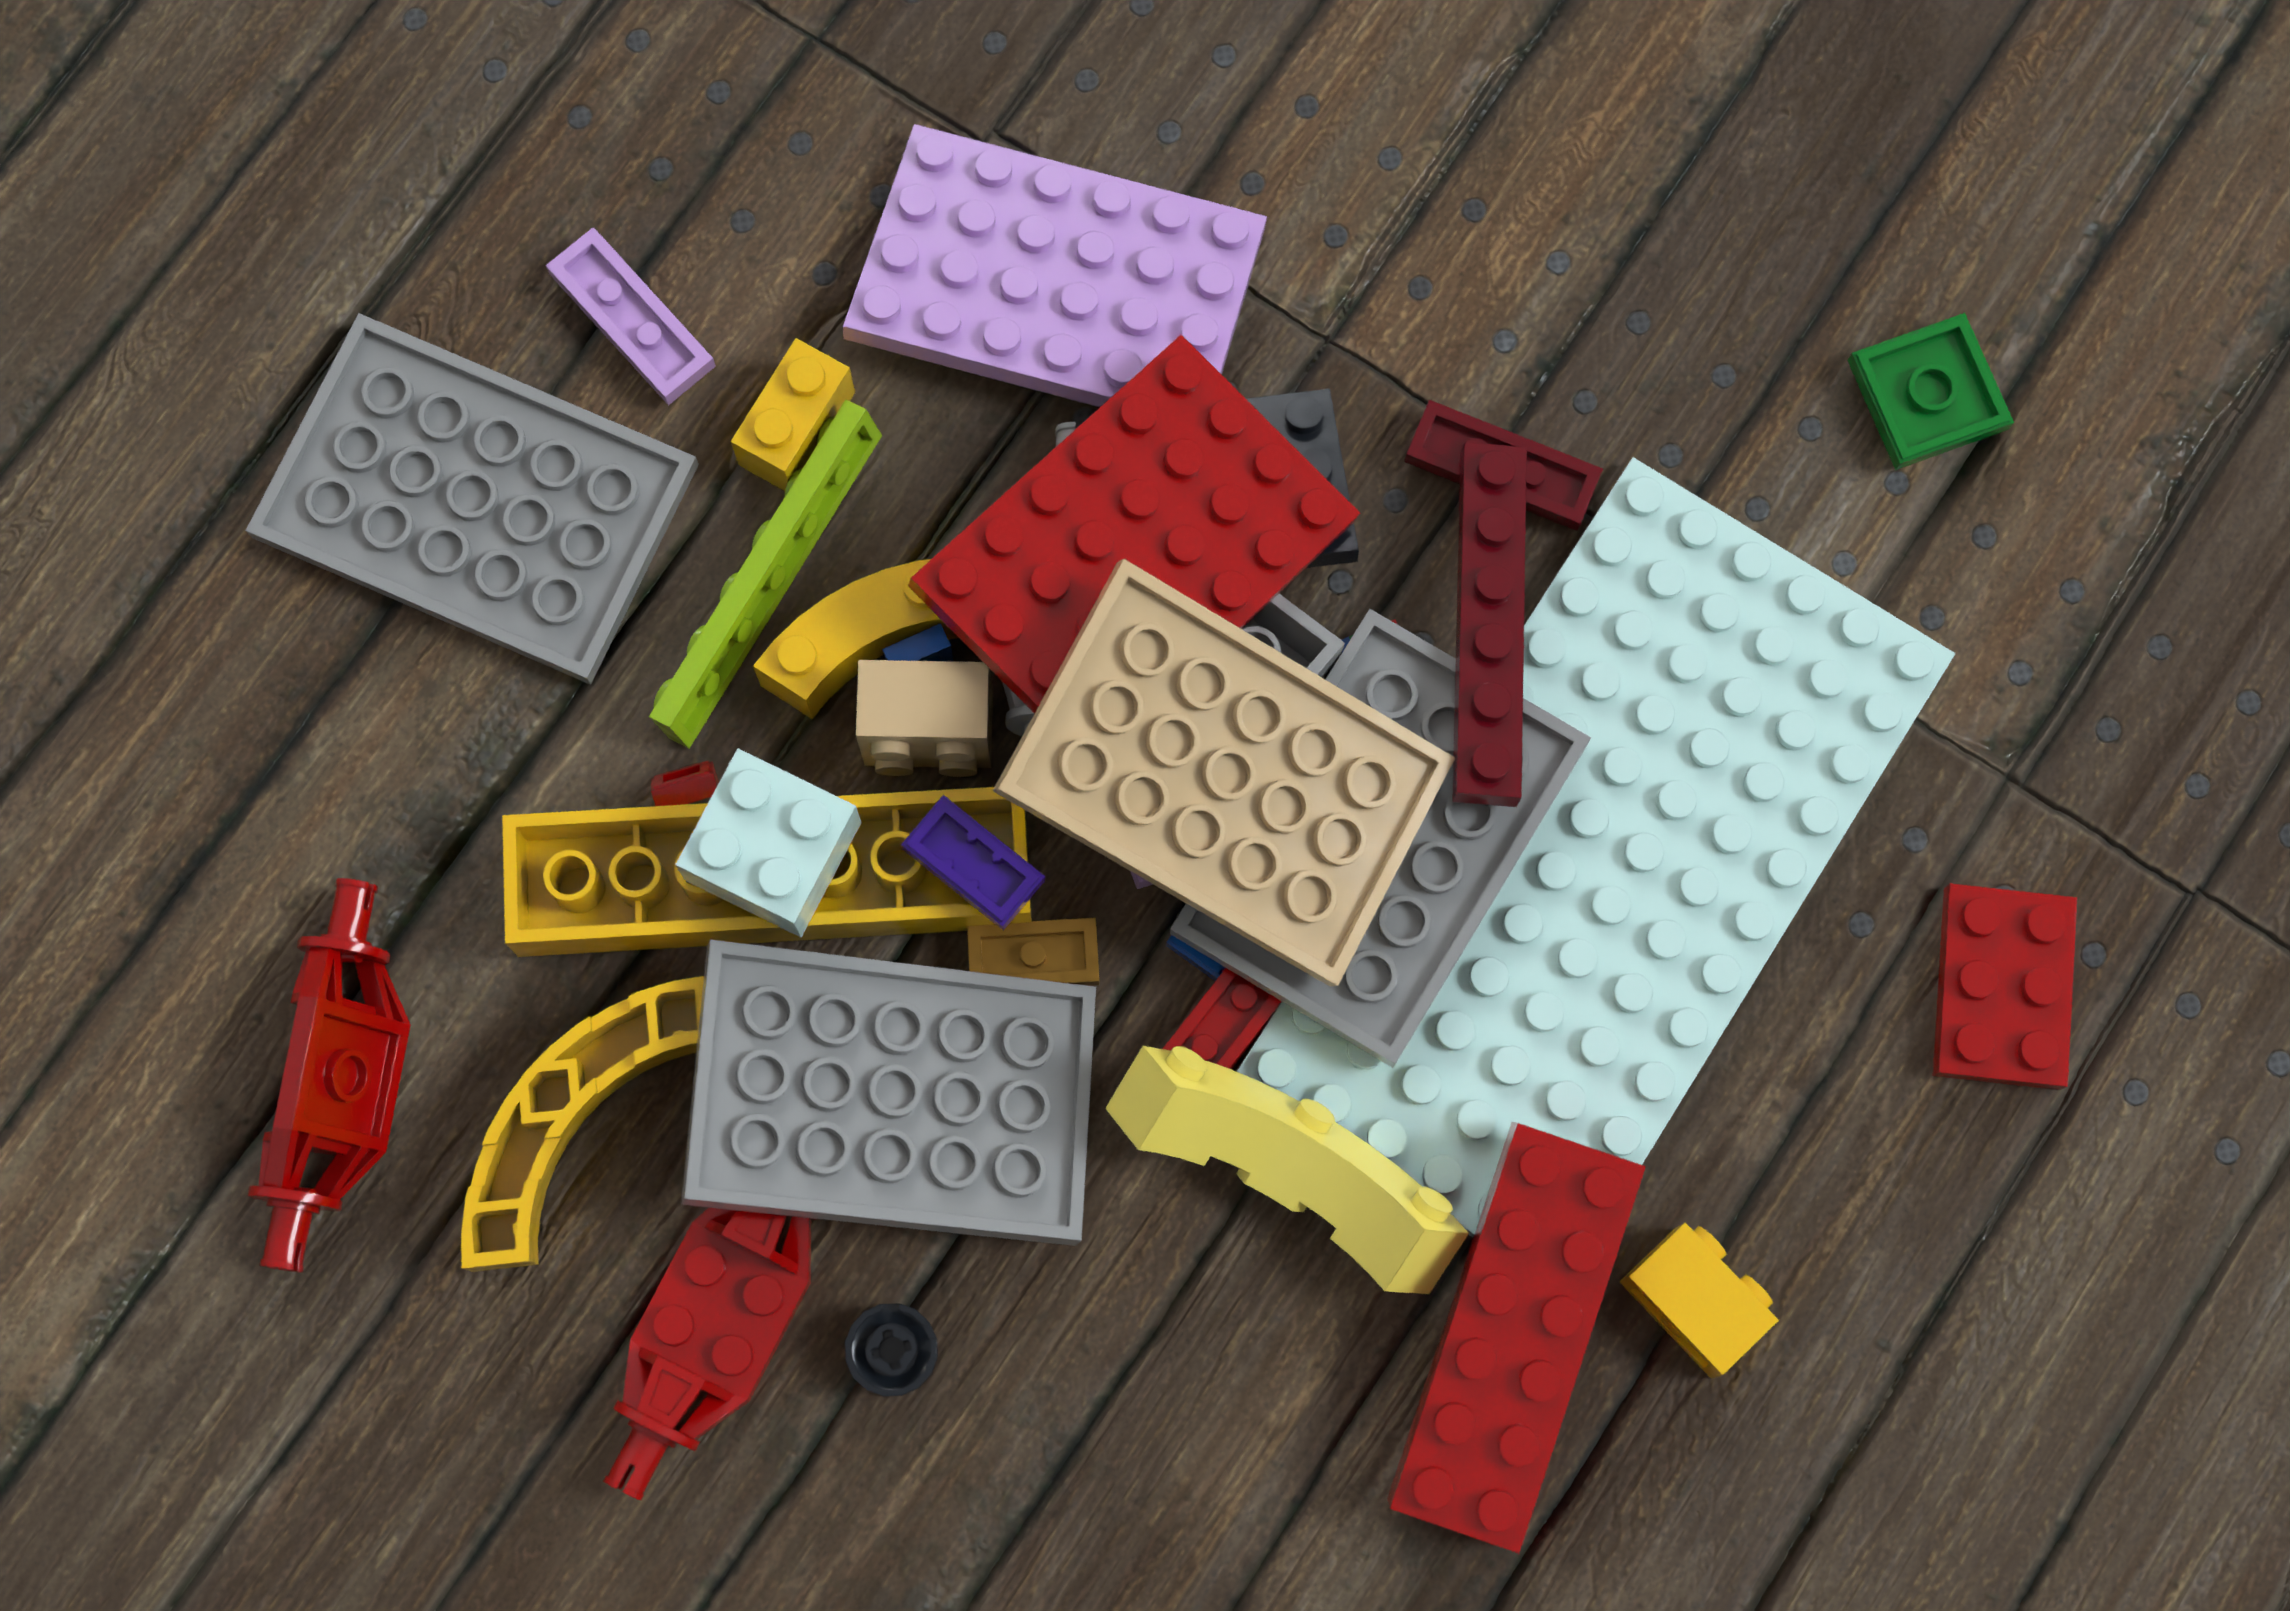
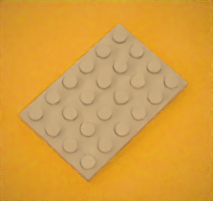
(1225, 773)

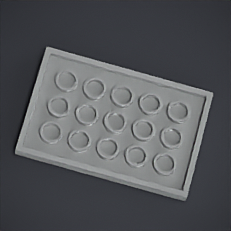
(473, 498)
(1446, 874)
(890, 1094)

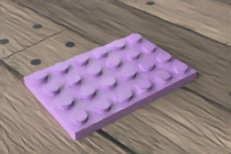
(1046, 269)

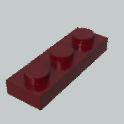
(1556, 483)

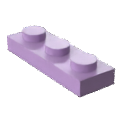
(630, 316)

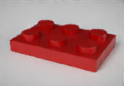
(2005, 986)

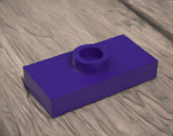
(973, 862)

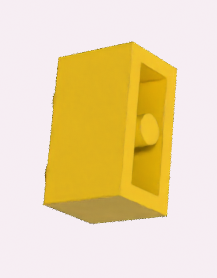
(790, 413)
(1701, 1299)

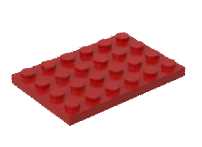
(1159, 476)

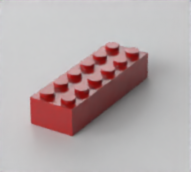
(1515, 1337)

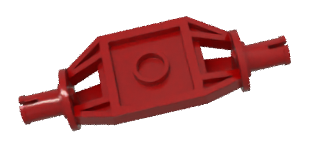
(335, 1079)
(708, 1331)

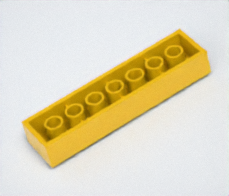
(614, 884)

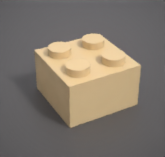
(924, 716)

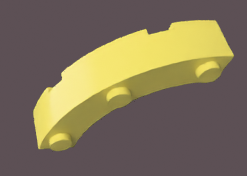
(1293, 1155)

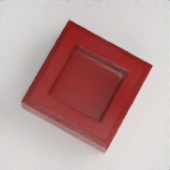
(685, 784)

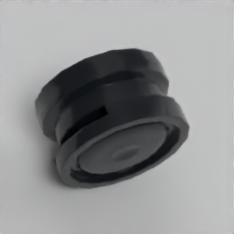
(891, 1349)

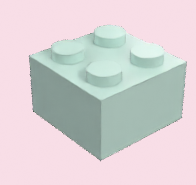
(769, 842)

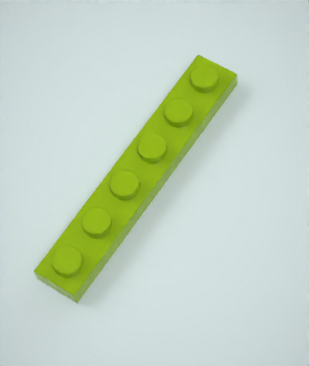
(767, 573)

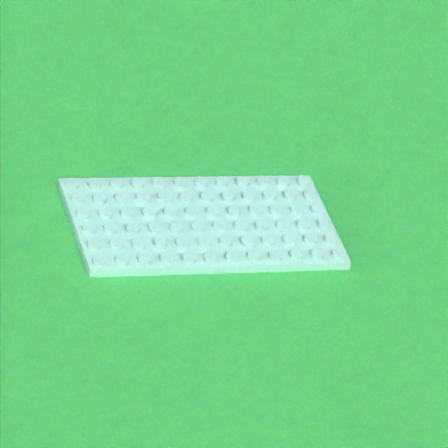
(1726, 757)

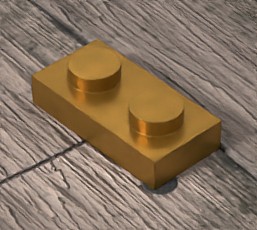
(1037, 950)

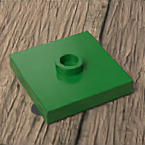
(1930, 391)

